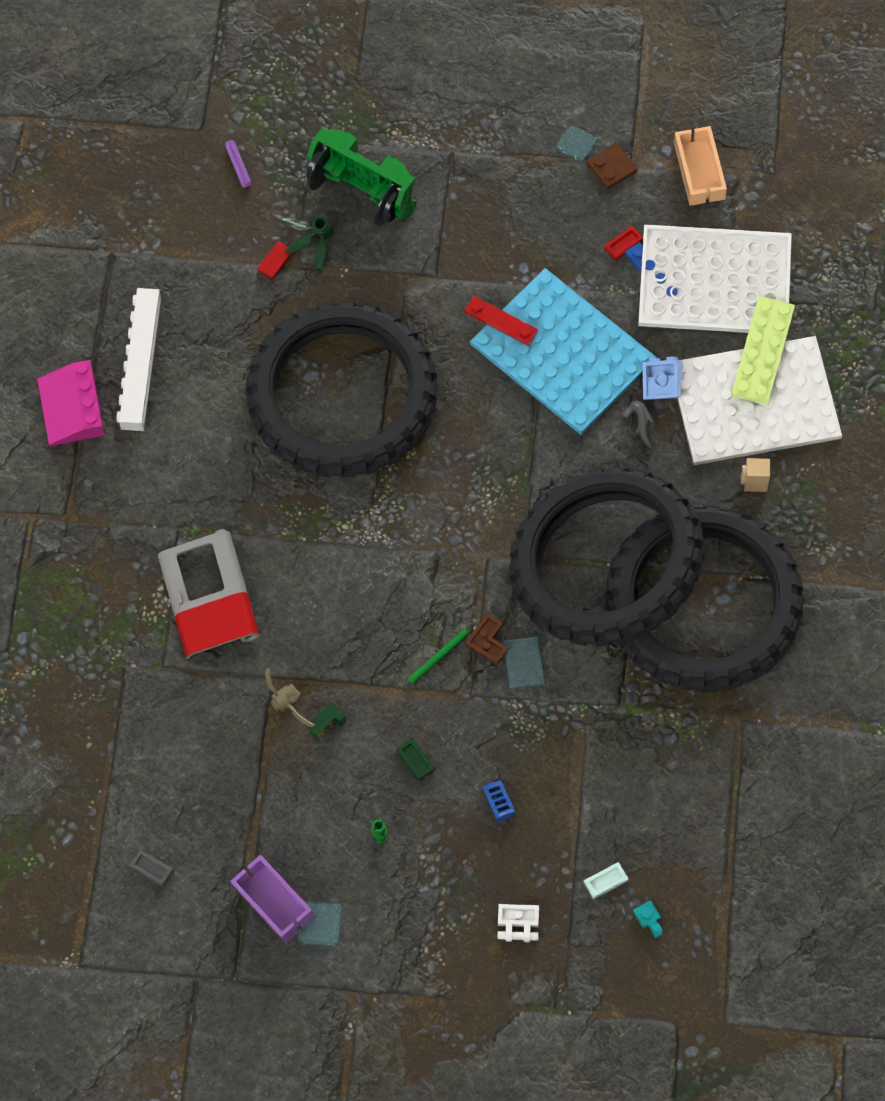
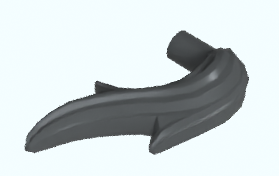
(643, 418)

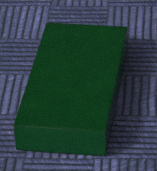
(415, 759)

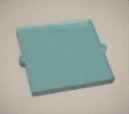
(576, 143)

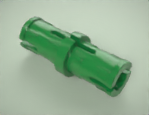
(379, 831)

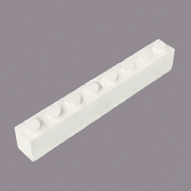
(140, 359)

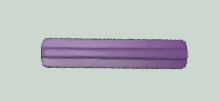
(238, 163)

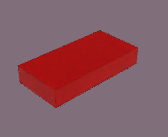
(617, 247)
(274, 261)

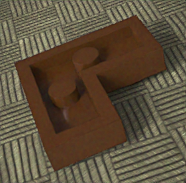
(483, 640)

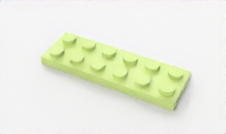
(763, 350)

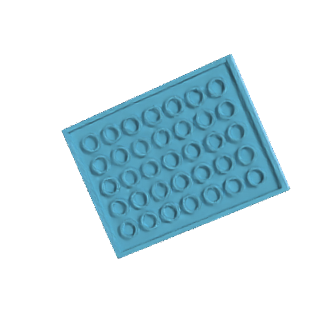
(575, 360)

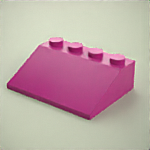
(71, 404)

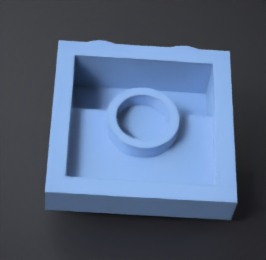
(662, 378)

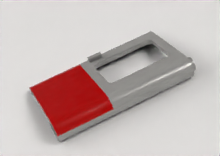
(215, 617)

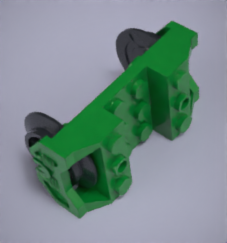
(336, 157)

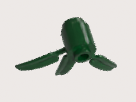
(323, 230)

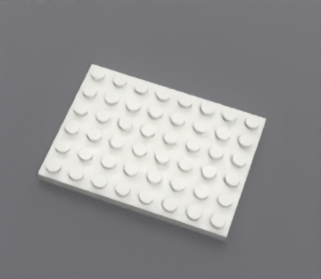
(715, 276)
(731, 427)

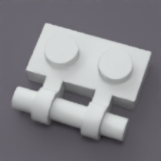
(518, 916)

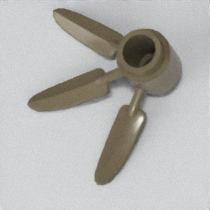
(285, 698)

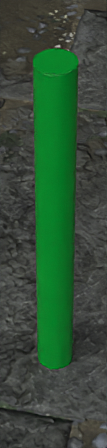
(438, 656)

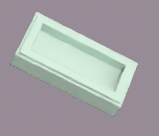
(605, 880)

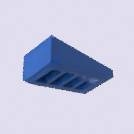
(503, 815)

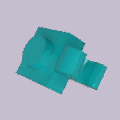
(648, 916)

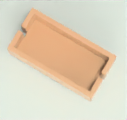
(700, 166)

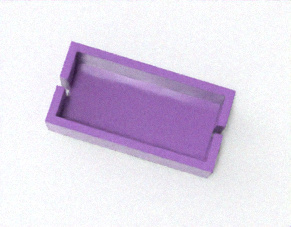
(273, 899)

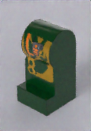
(326, 720)

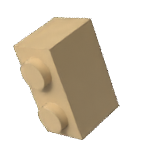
(756, 475)

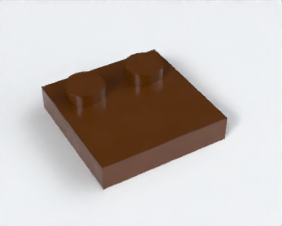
(612, 166)

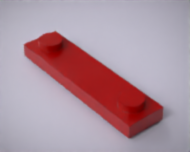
(501, 321)

